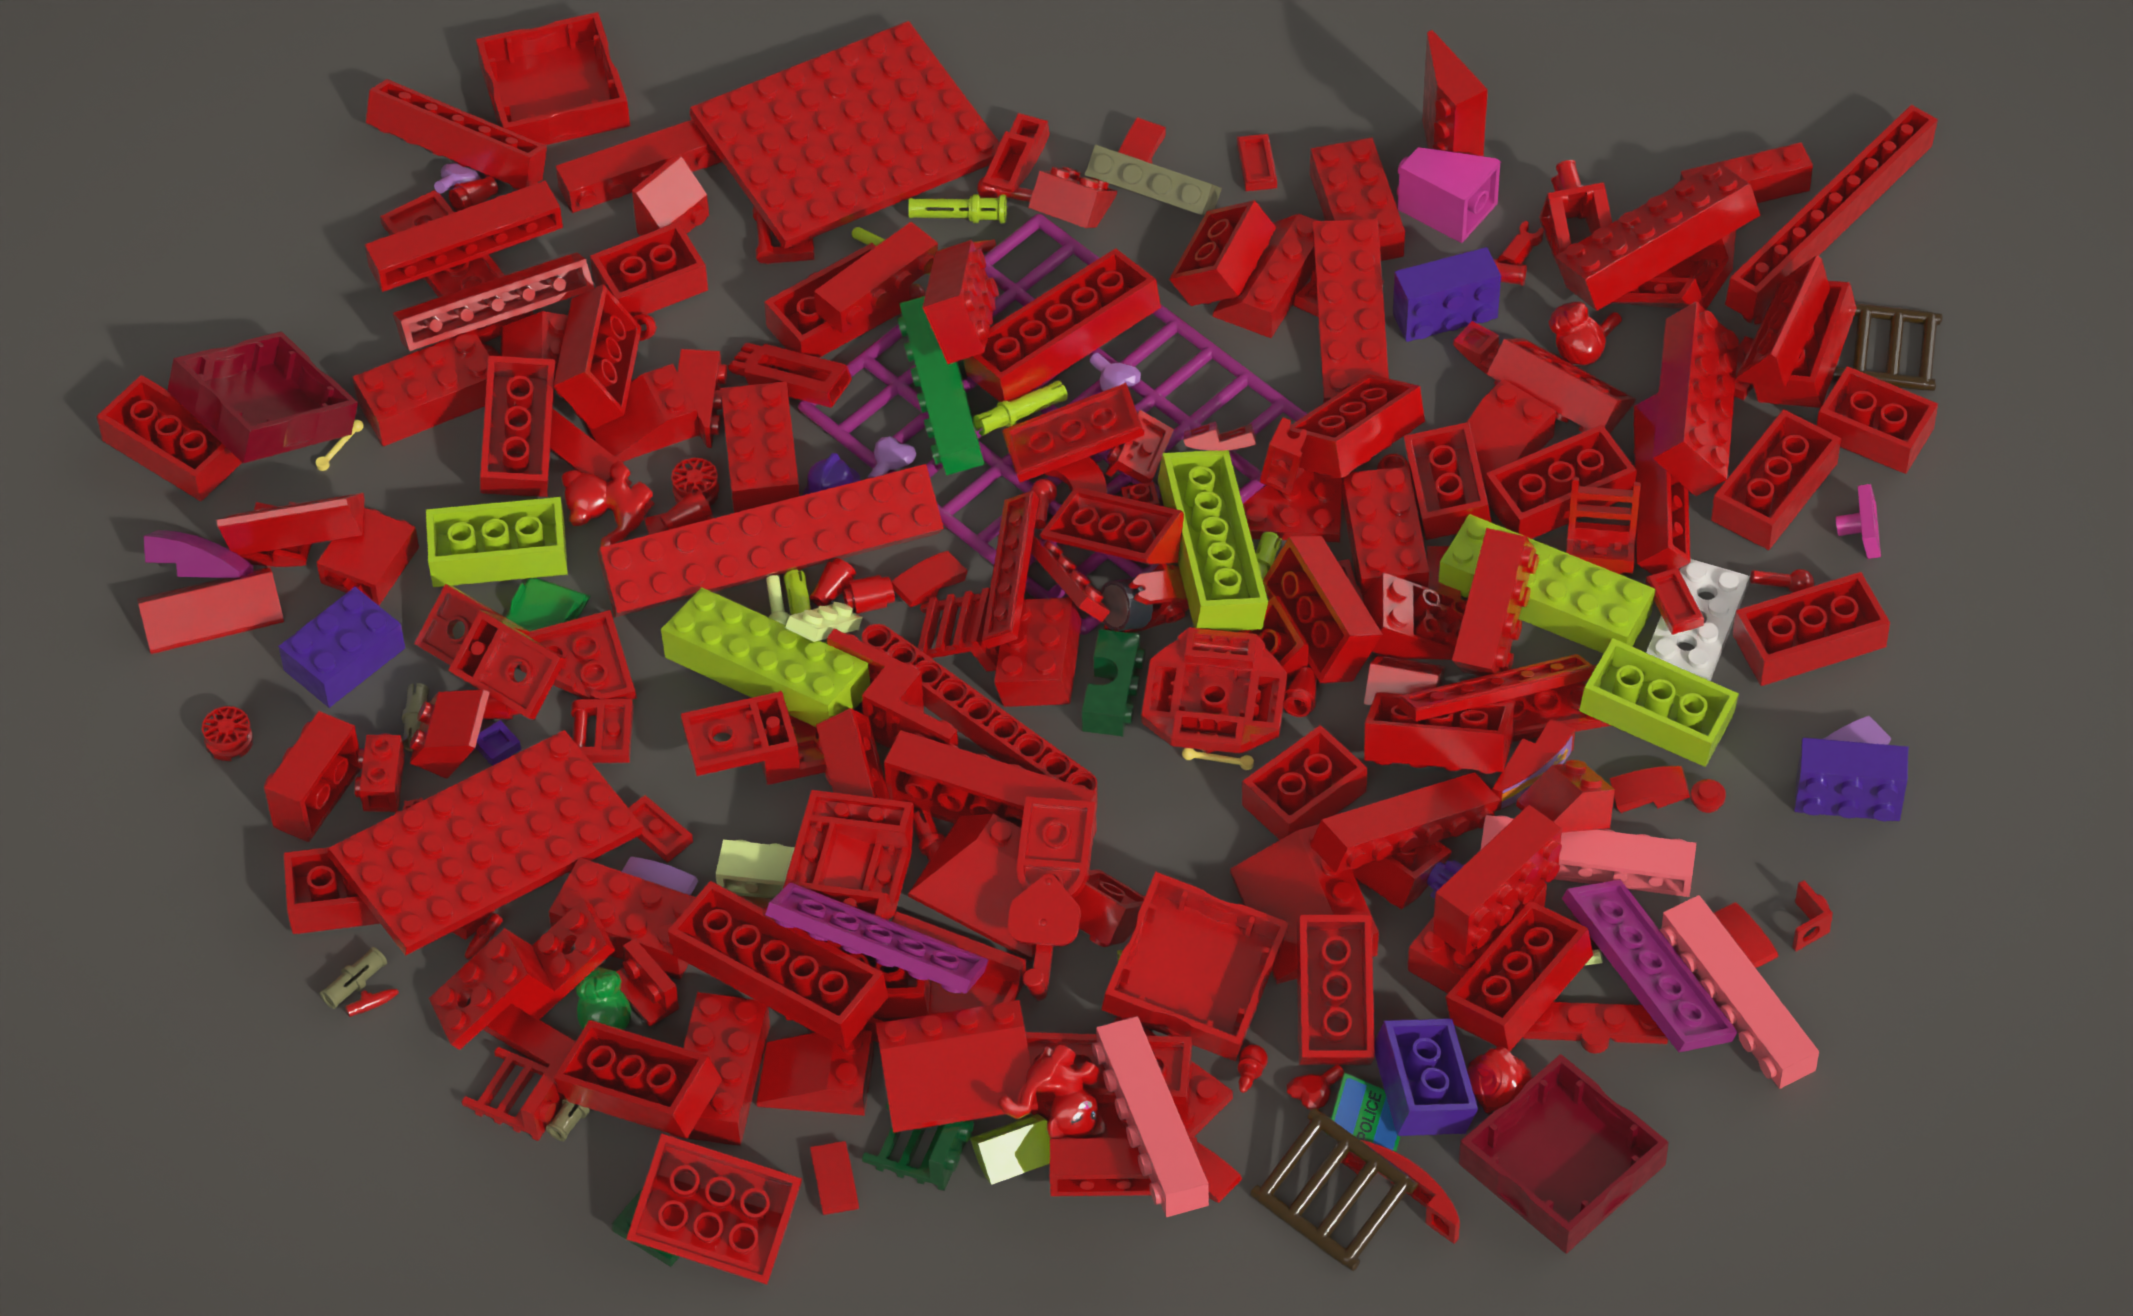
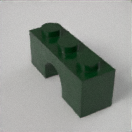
(1108, 705)

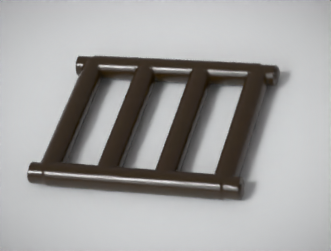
(1898, 317)
(1345, 1143)

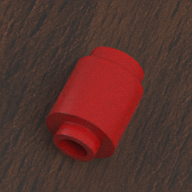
(869, 593)

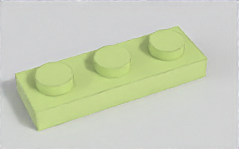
(820, 622)

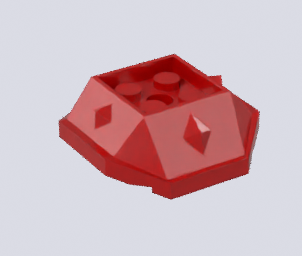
(1215, 692)

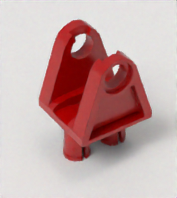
(1570, 201)

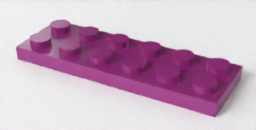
(876, 937)
(1649, 965)

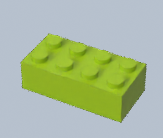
(496, 542)
(1658, 702)

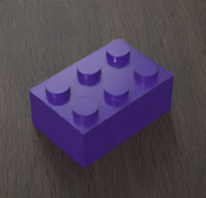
(1446, 294)
(342, 647)
(1851, 779)
(1425, 1077)

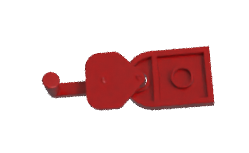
(1052, 846)

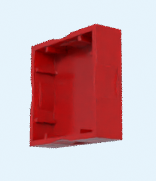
(554, 80)
(1195, 966)

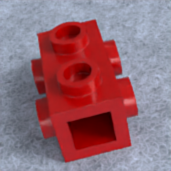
(381, 773)

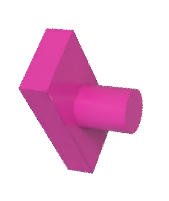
(1863, 522)

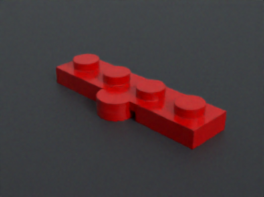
(1069, 579)
(1596, 1024)

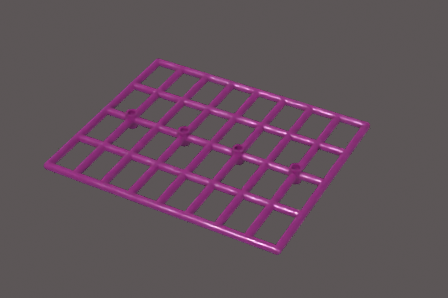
(1004, 466)

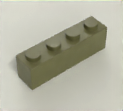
(1152, 181)

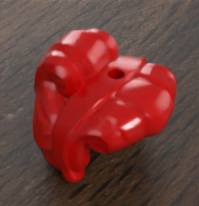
(1497, 1078)

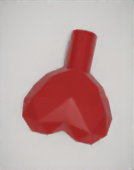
(1314, 1089)

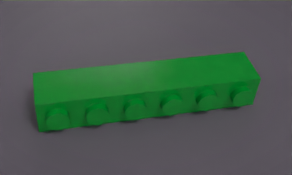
(942, 393)

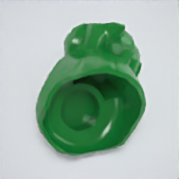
(602, 999)

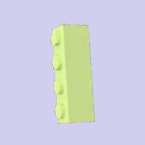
(753, 868)

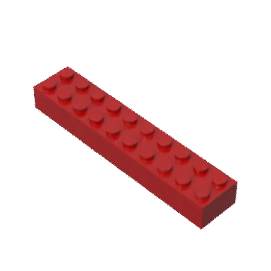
(770, 540)

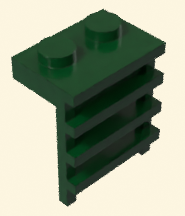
(939, 1160)

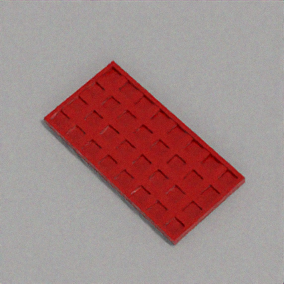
(484, 842)

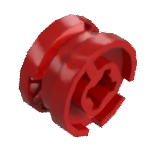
(688, 479)
(227, 734)

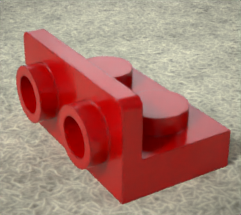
(1142, 455)
(646, 985)

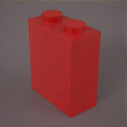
(372, 559)

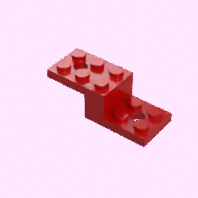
(490, 651)
(893, 696)
(759, 733)
(521, 974)

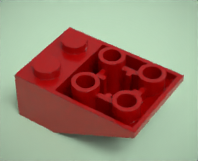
(1414, 619)

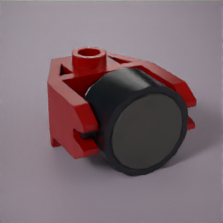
(1145, 600)

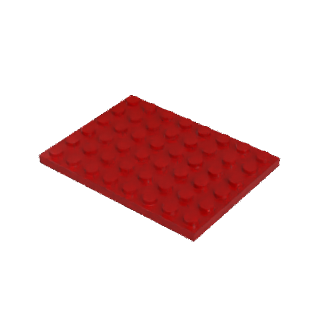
(846, 134)

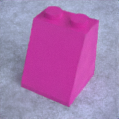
(1448, 190)

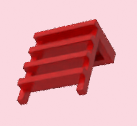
(1598, 543)
(968, 631)
(539, 1107)

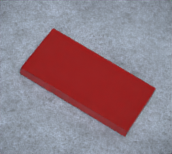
(1073, 432)
(1561, 704)

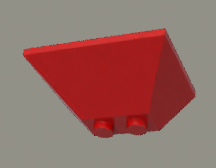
(1689, 281)
(854, 850)
(976, 878)

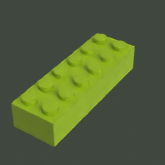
(1216, 543)
(1566, 591)
(763, 657)

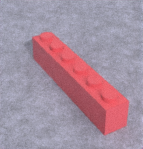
(1607, 855)
(1740, 992)
(1151, 1117)

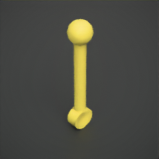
(322, 463)
(1246, 762)

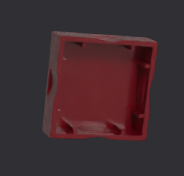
(262, 397)
(1563, 1153)

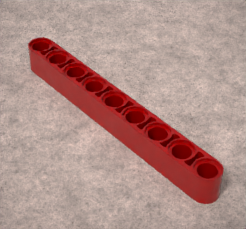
(978, 716)

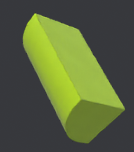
(1013, 1148)

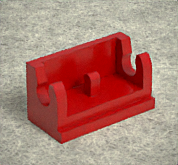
(1283, 458)

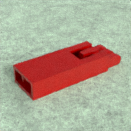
(808, 376)

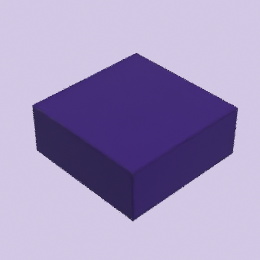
(497, 743)

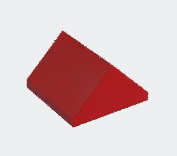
(1283, 638)

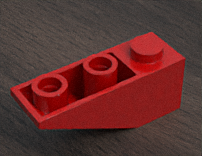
(702, 377)

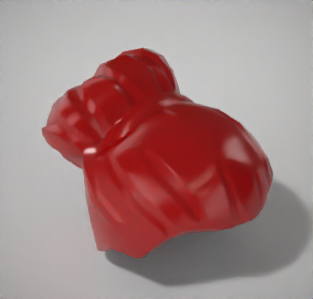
(1577, 335)

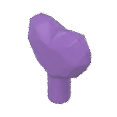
(454, 174)
(1114, 374)
(891, 456)

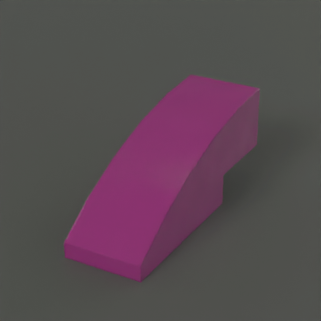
(194, 555)

